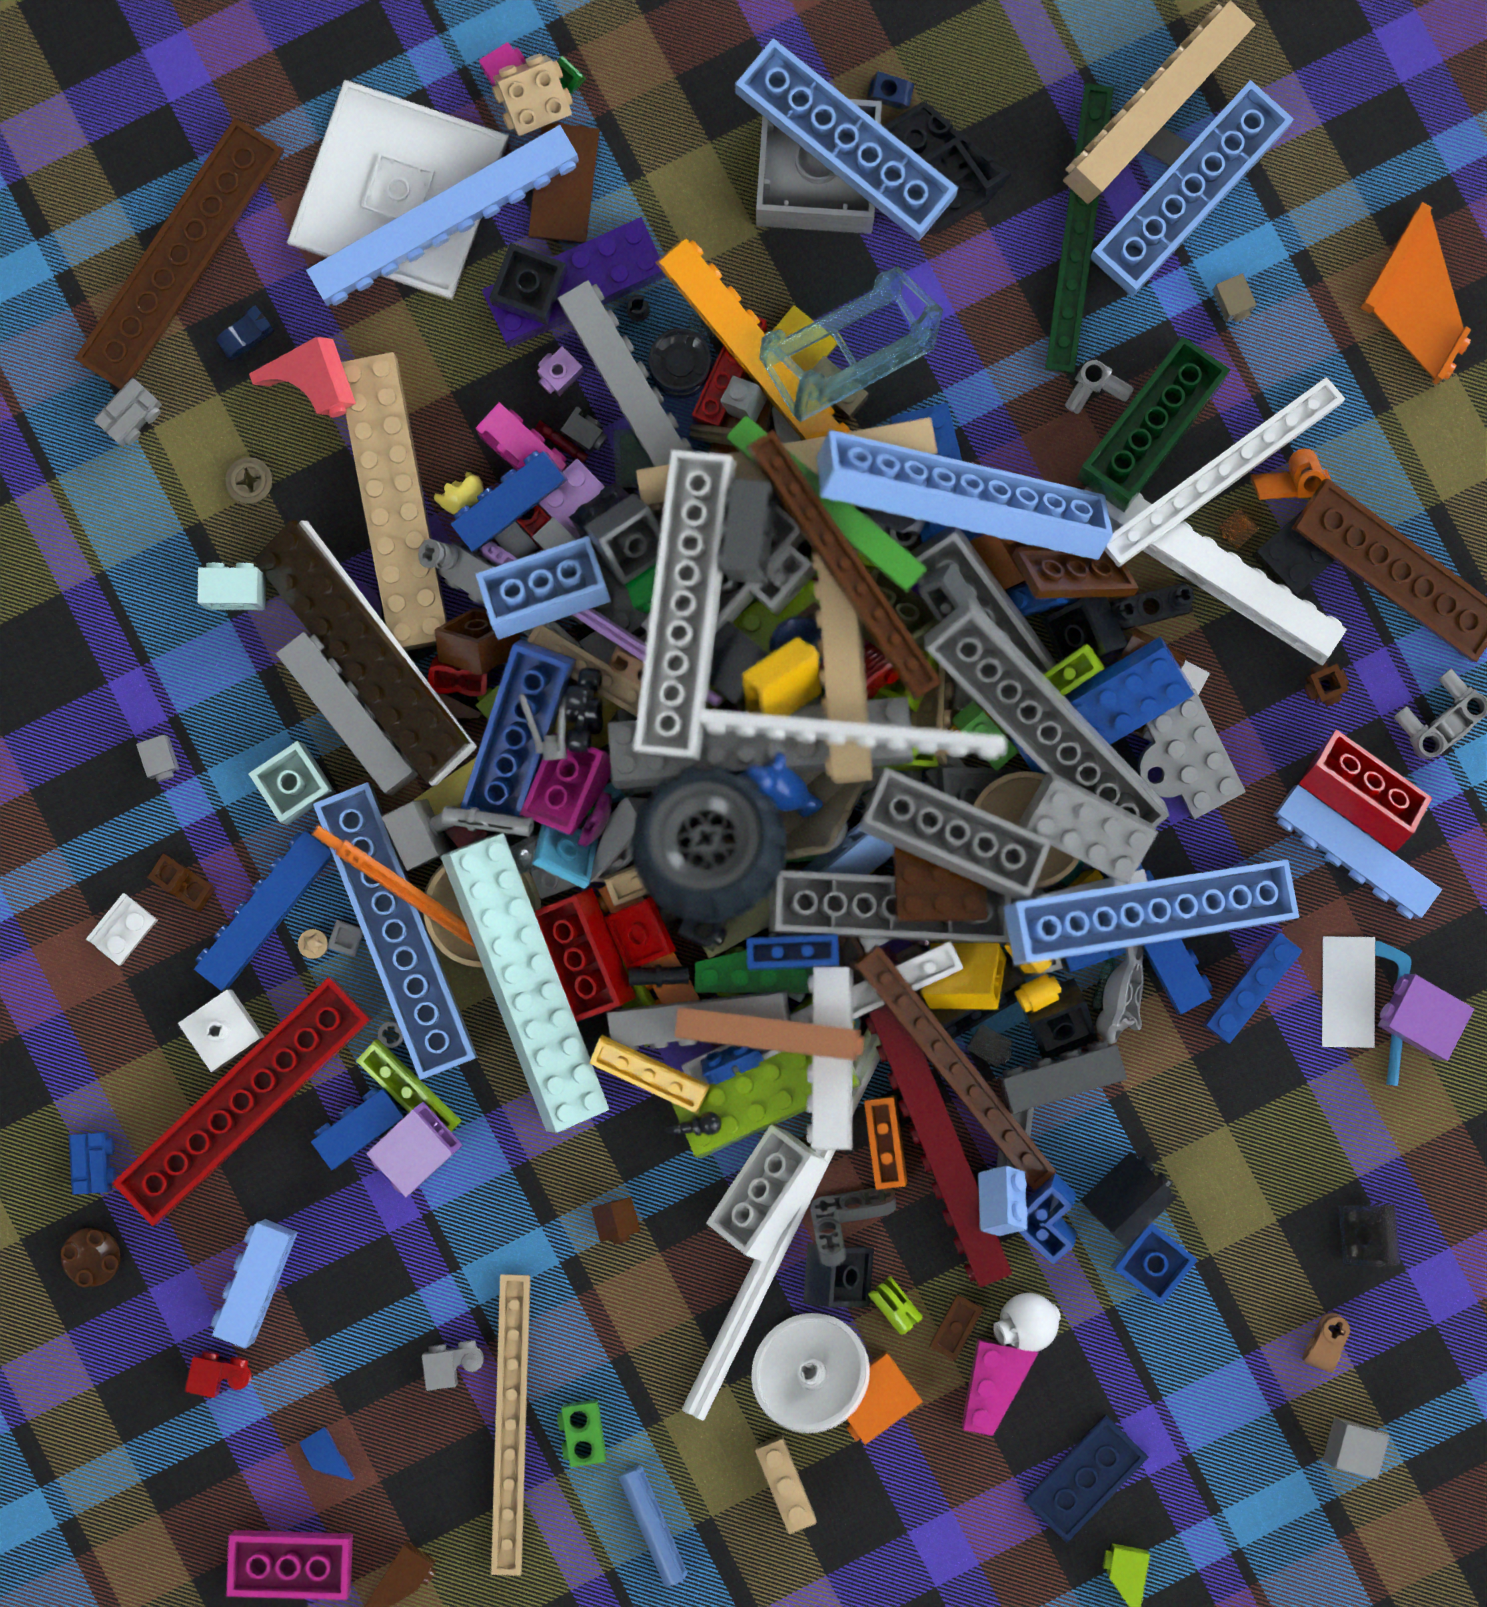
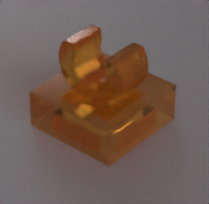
(1238, 528)

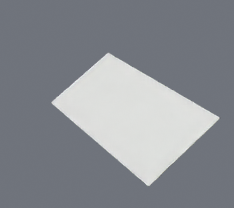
(1348, 992)

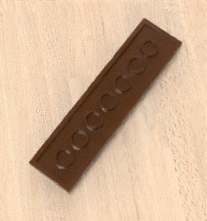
(1396, 568)

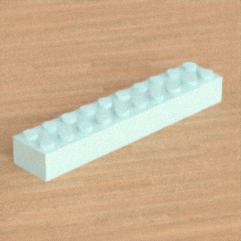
(524, 982)

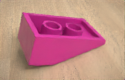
(567, 789)

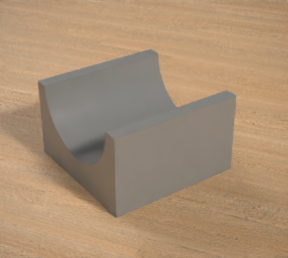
(802, 191)

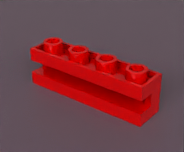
(709, 408)

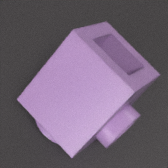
(559, 371)

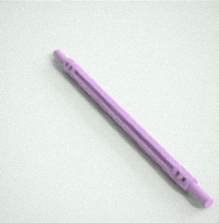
(593, 619)

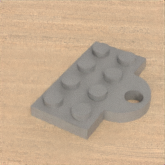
(1190, 759)

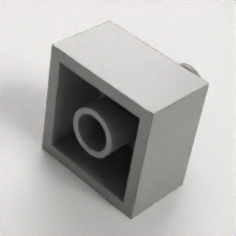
(417, 833)

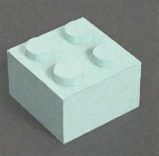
(231, 587)
(291, 782)

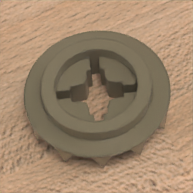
(237, 474)

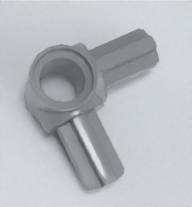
(1085, 387)

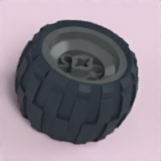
(712, 889)

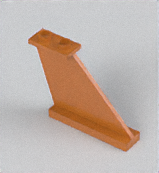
(1418, 300)

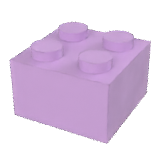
(565, 500)

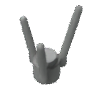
(554, 745)

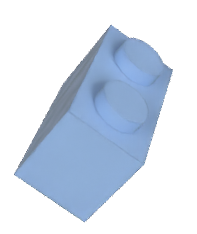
(1002, 1201)

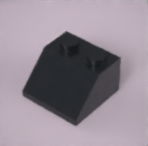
(1063, 1023)
(840, 1284)

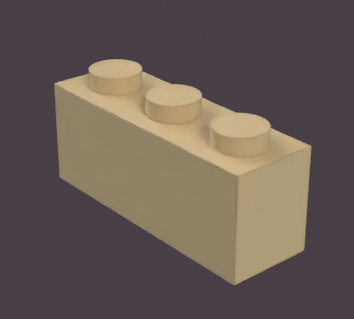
(785, 1484)

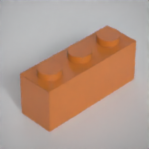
(886, 1142)

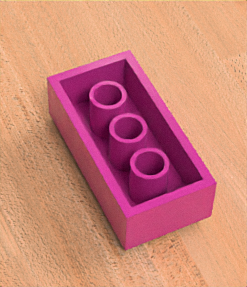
(289, 1564)

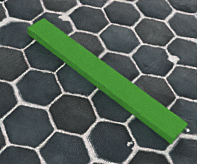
(856, 527)

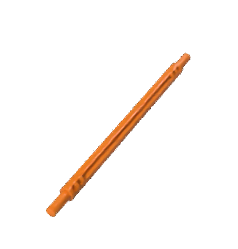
(395, 884)

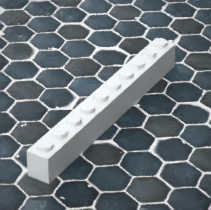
(1239, 586)

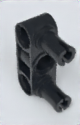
(1168, 604)

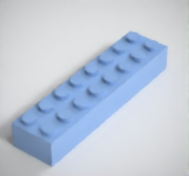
(845, 139)
(1191, 188)

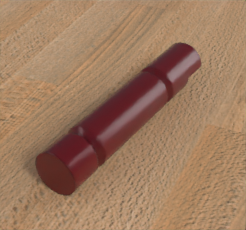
(561, 442)

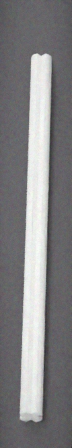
(762, 1273)

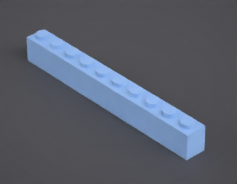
(443, 215)

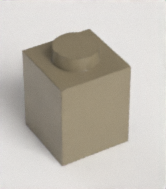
(1234, 298)

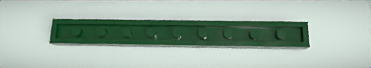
(1076, 243)

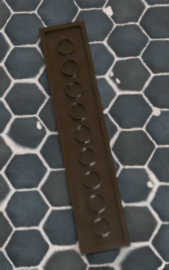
(362, 651)

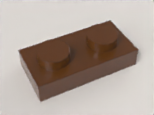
(956, 1327)

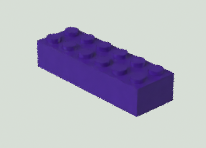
(614, 261)

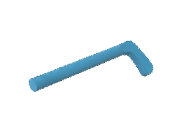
(1404, 965)

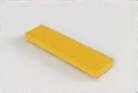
(649, 1074)

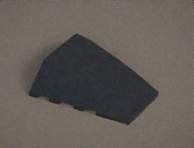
(954, 157)

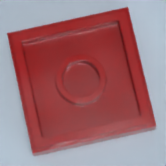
(640, 933)

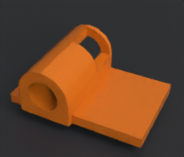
(1295, 483)

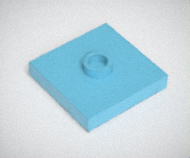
(563, 855)

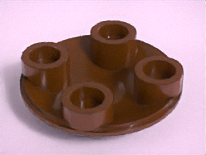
(90, 1257)

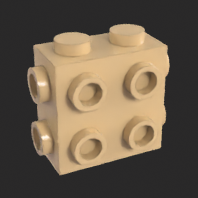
(532, 94)

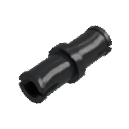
(658, 975)

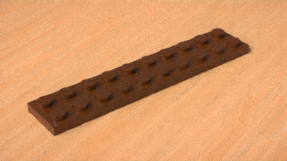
(179, 254)

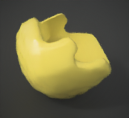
(460, 493)

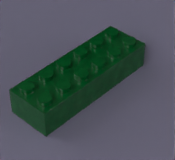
(1153, 424)

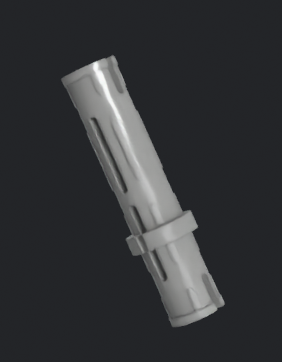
(476, 819)

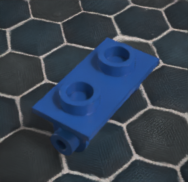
(718, 1065)

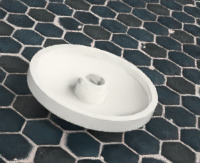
(810, 1373)

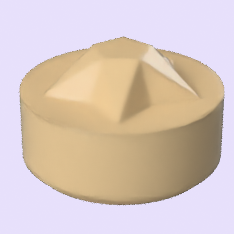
(313, 944)

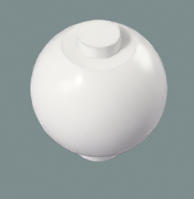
(1028, 1322)

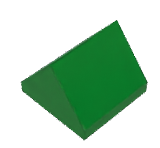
(571, 76)

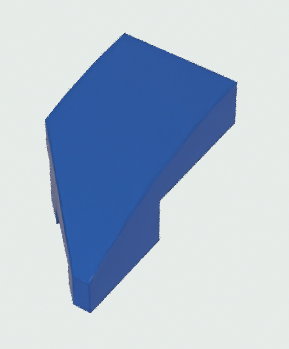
(324, 1455)

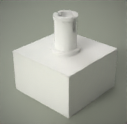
(221, 1030)

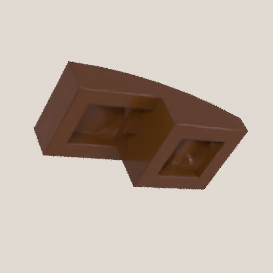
(181, 882)

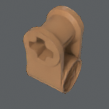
(1326, 1346)

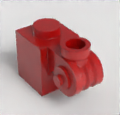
(209, 1370)

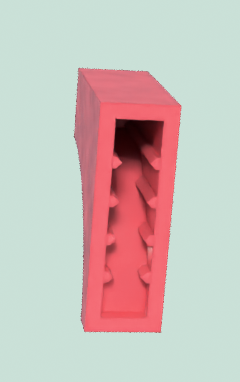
(315, 371)

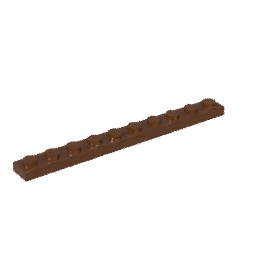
(843, 564)
(954, 1066)

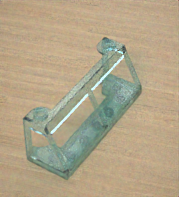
(818, 392)

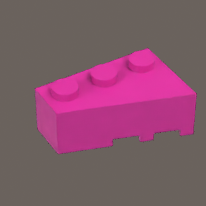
(993, 1384)

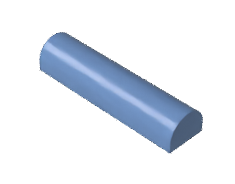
(653, 1526)

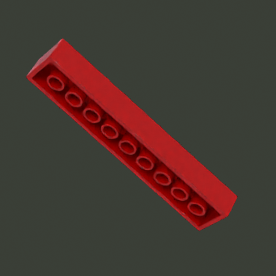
(242, 1101)

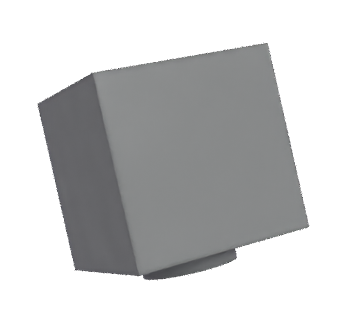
(1355, 1448)

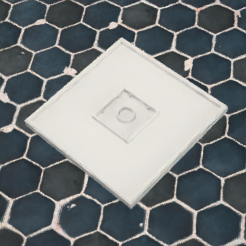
(379, 164)

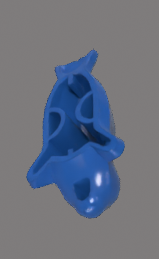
(783, 786)

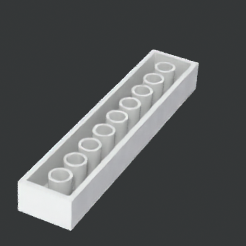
(684, 606)

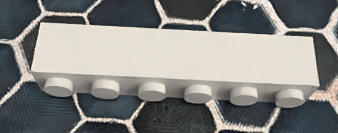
(831, 1076)

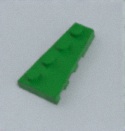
(732, 975)

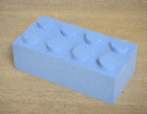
(543, 587)
(254, 1283)

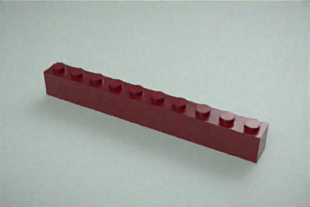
(941, 1147)

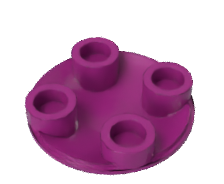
(597, 820)

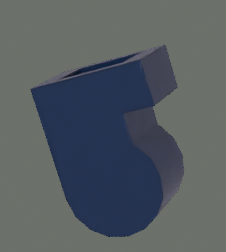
(890, 90)

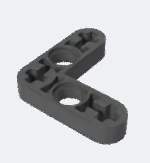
(833, 1218)

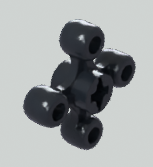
(584, 710)

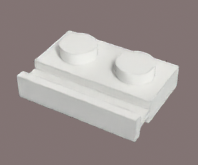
(122, 929)

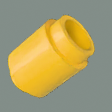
(1038, 993)

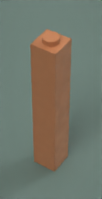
(768, 1034)

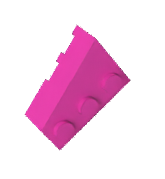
(512, 439)

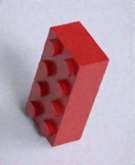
(1365, 791)
(584, 955)

